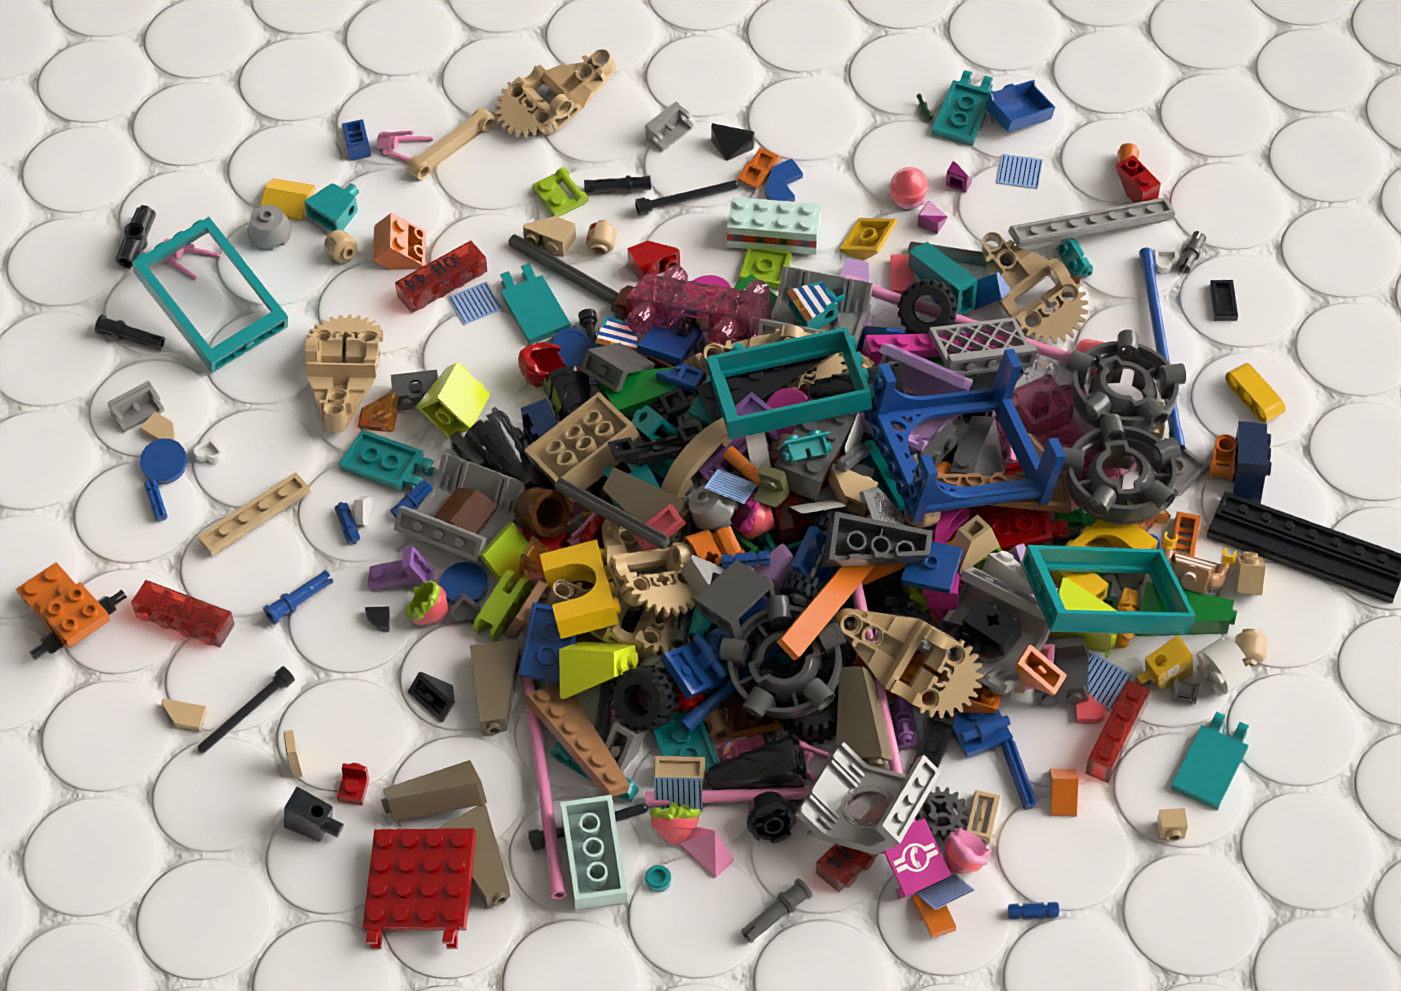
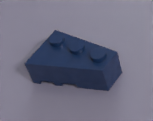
(537, 420)
(1252, 460)

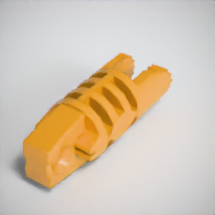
(1127, 602)

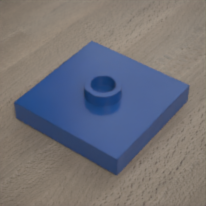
(936, 571)

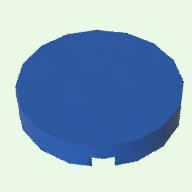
(163, 460)
(465, 579)

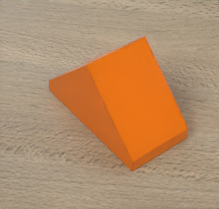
(1039, 671)
(1063, 792)

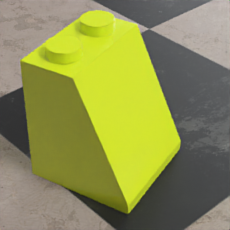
(454, 400)
(1077, 598)
(593, 664)

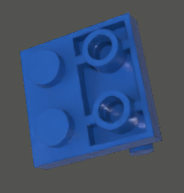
(695, 667)
(981, 732)

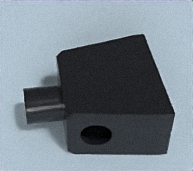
(310, 816)

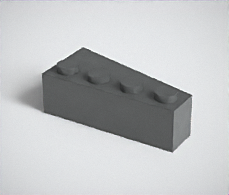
(868, 541)

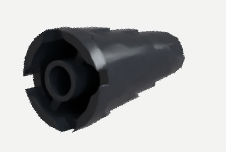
(842, 383)
(566, 390)
(498, 445)
(770, 765)

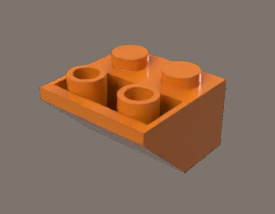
(398, 244)

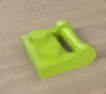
(554, 197)

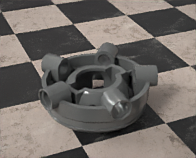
(1110, 360)
(1117, 448)
(791, 690)

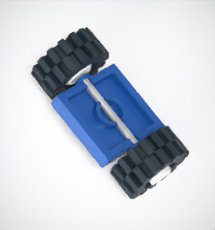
(808, 572)

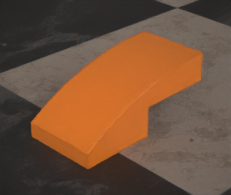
(759, 168)
(937, 921)

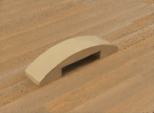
(693, 457)

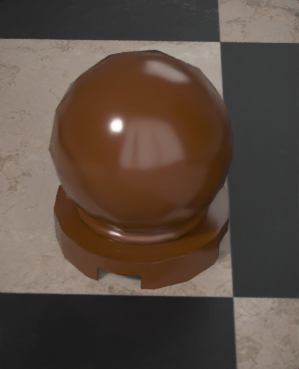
(543, 511)

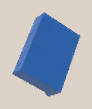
(1019, 106)

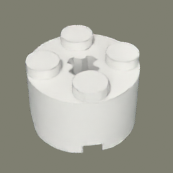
(1223, 665)

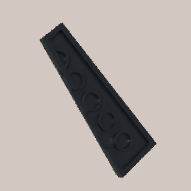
(760, 382)

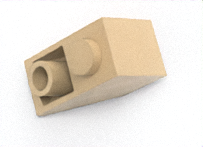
(551, 234)
(847, 489)
(976, 540)
(1250, 573)

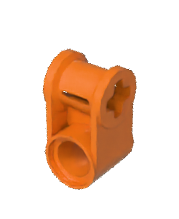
(1223, 461)
(703, 546)

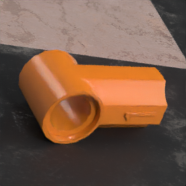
(726, 541)

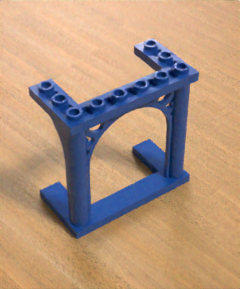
(921, 490)

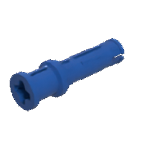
(289, 602)

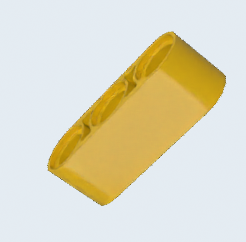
(1255, 393)

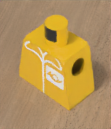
(1166, 664)

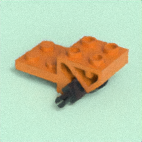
(65, 608)

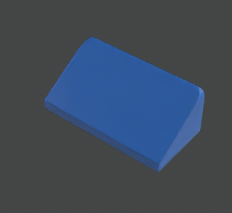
(990, 290)

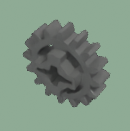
(940, 815)

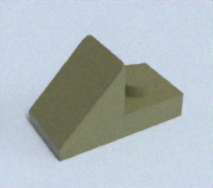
(773, 486)

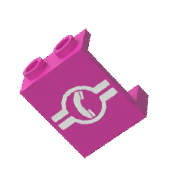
(916, 860)

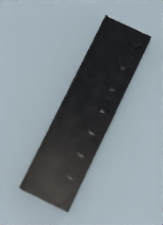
(1307, 547)

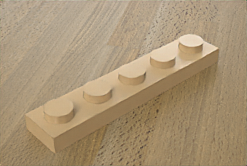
(253, 514)

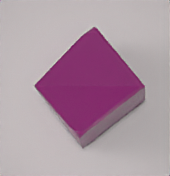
(957, 178)
(931, 218)

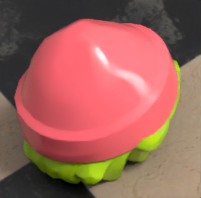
(428, 604)
(675, 822)

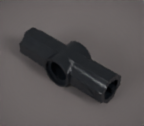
(135, 236)

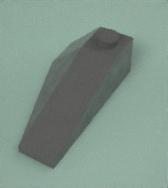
(979, 449)

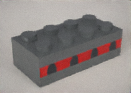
(810, 475)

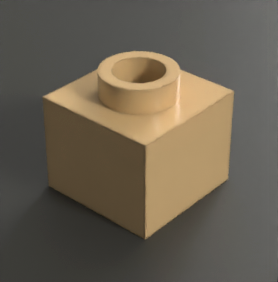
(1172, 824)

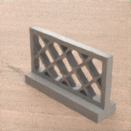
(985, 359)

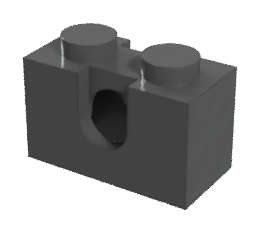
(409, 393)

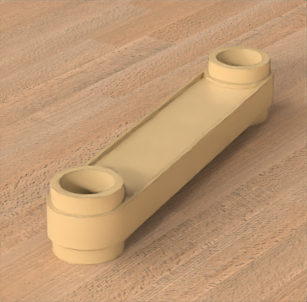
(421, 165)

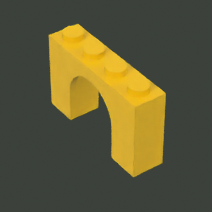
(1108, 536)
(593, 609)

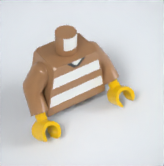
(1197, 573)

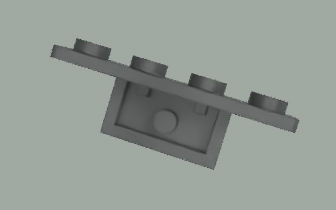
(945, 440)

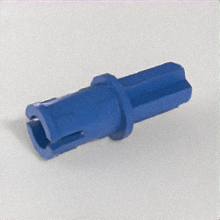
(413, 498)

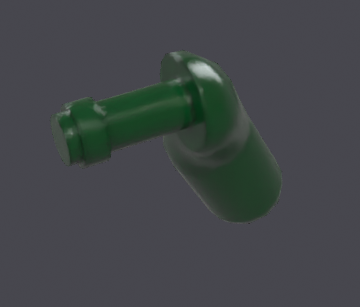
(925, 112)

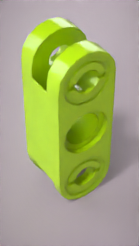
(502, 605)

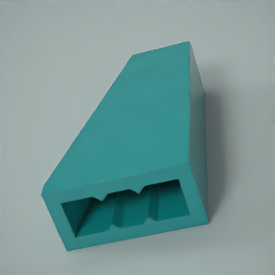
(931, 263)

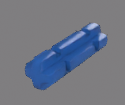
(155, 500)
(347, 523)
(749, 558)
(1033, 910)

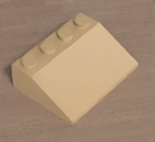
(579, 445)

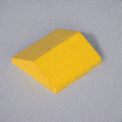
(288, 197)
(867, 237)

